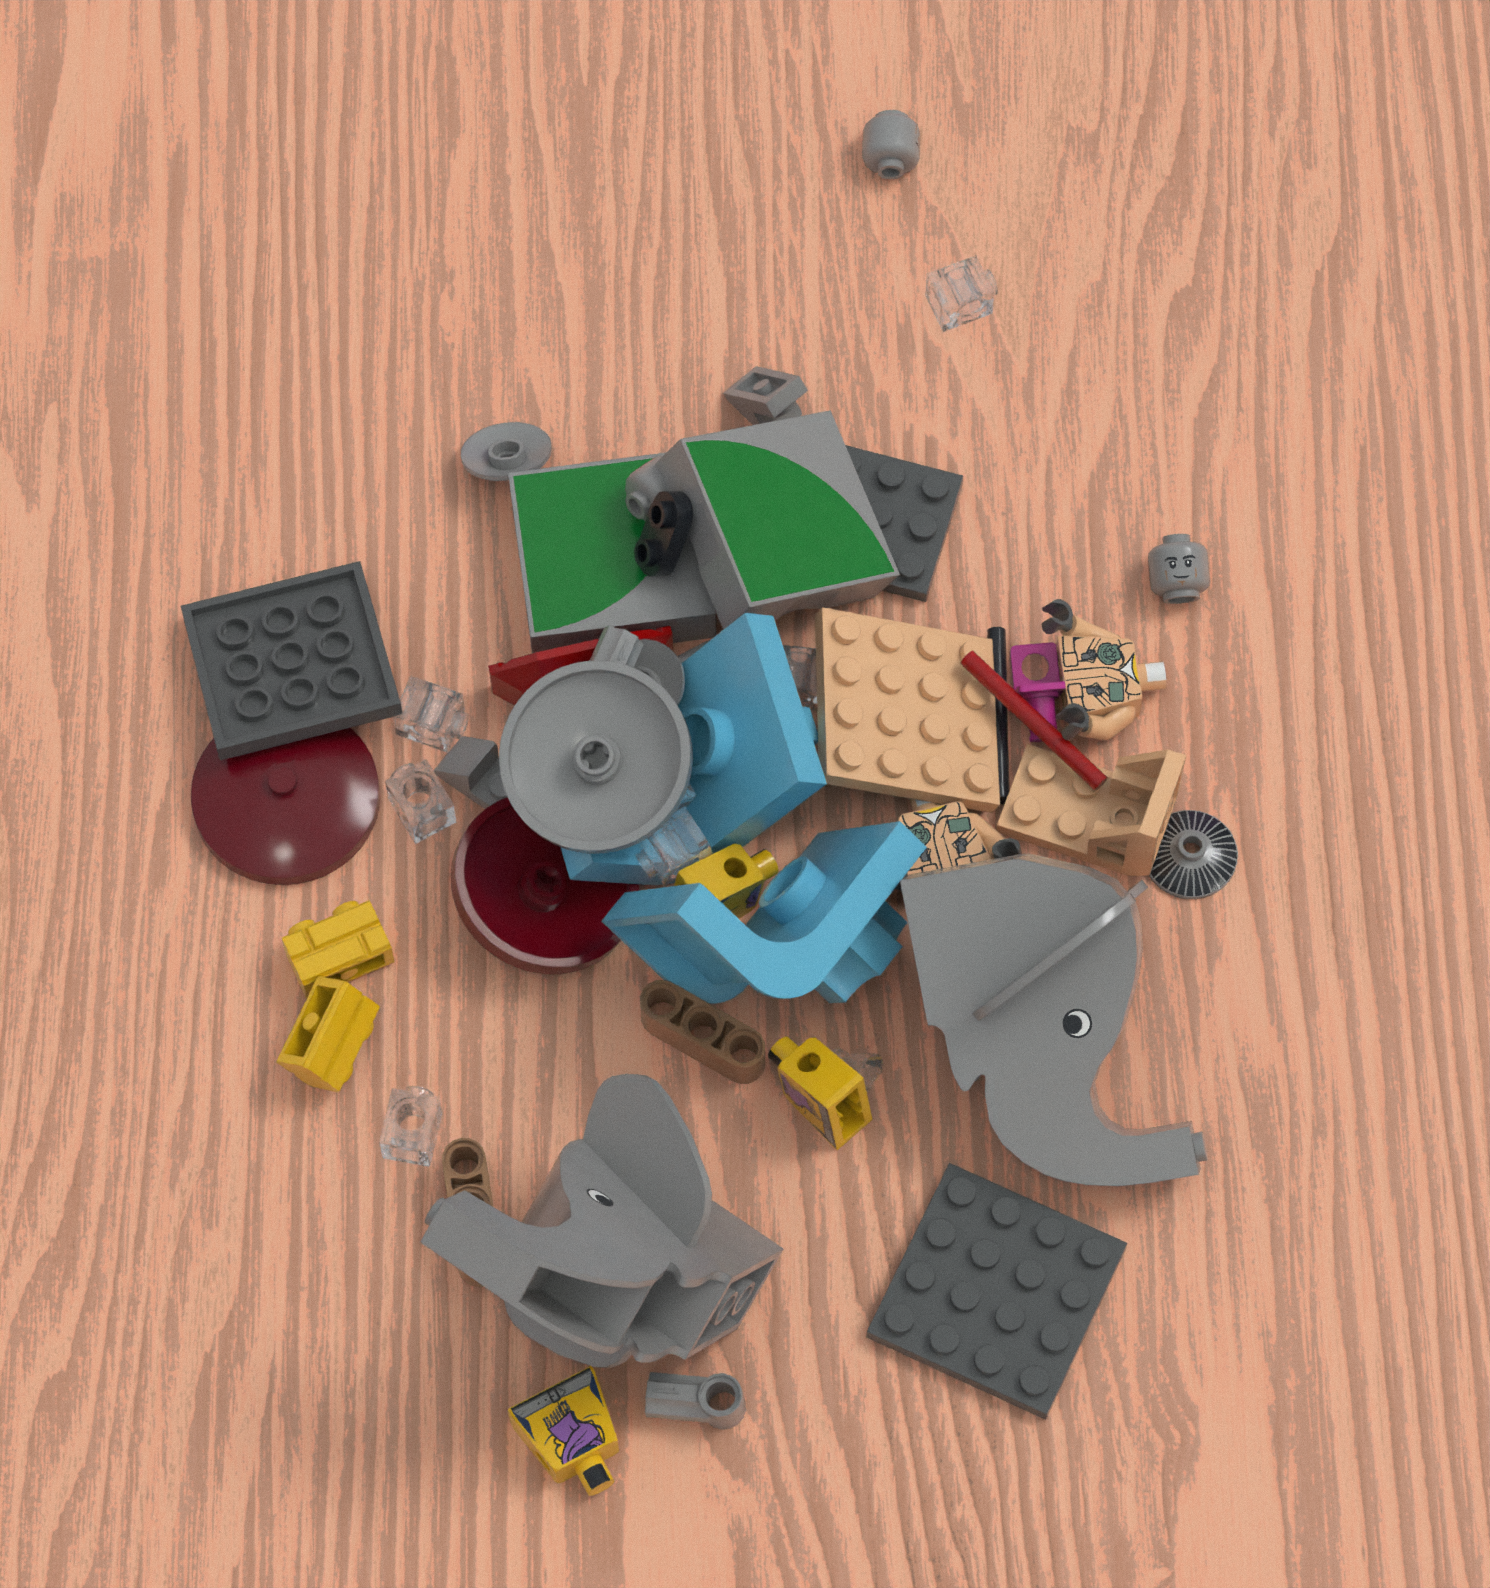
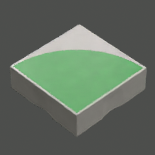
(779, 518)
(581, 560)

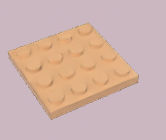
(904, 711)

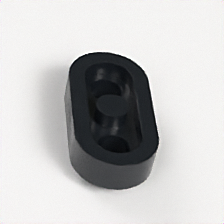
(664, 533)

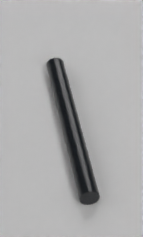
(998, 637)

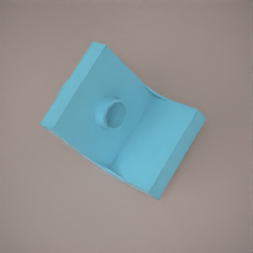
(747, 741)
(815, 927)

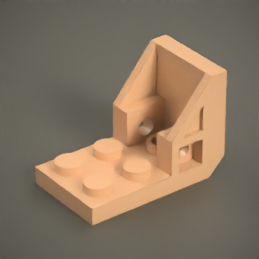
(1106, 827)

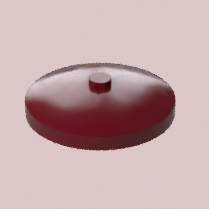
(287, 808)
(521, 899)

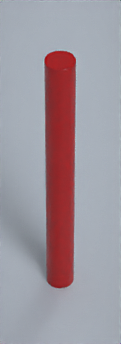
(1033, 720)

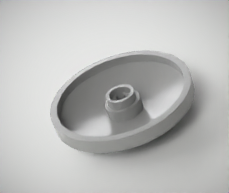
(595, 757)

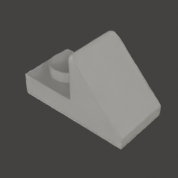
(766, 395)
(473, 770)

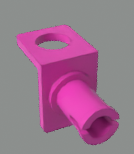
(1038, 693)

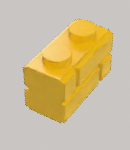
(338, 946)
(328, 1034)

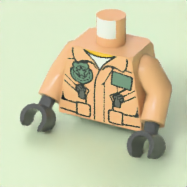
(1099, 675)
(953, 836)

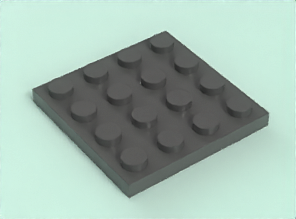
(290, 660)
(997, 1290)

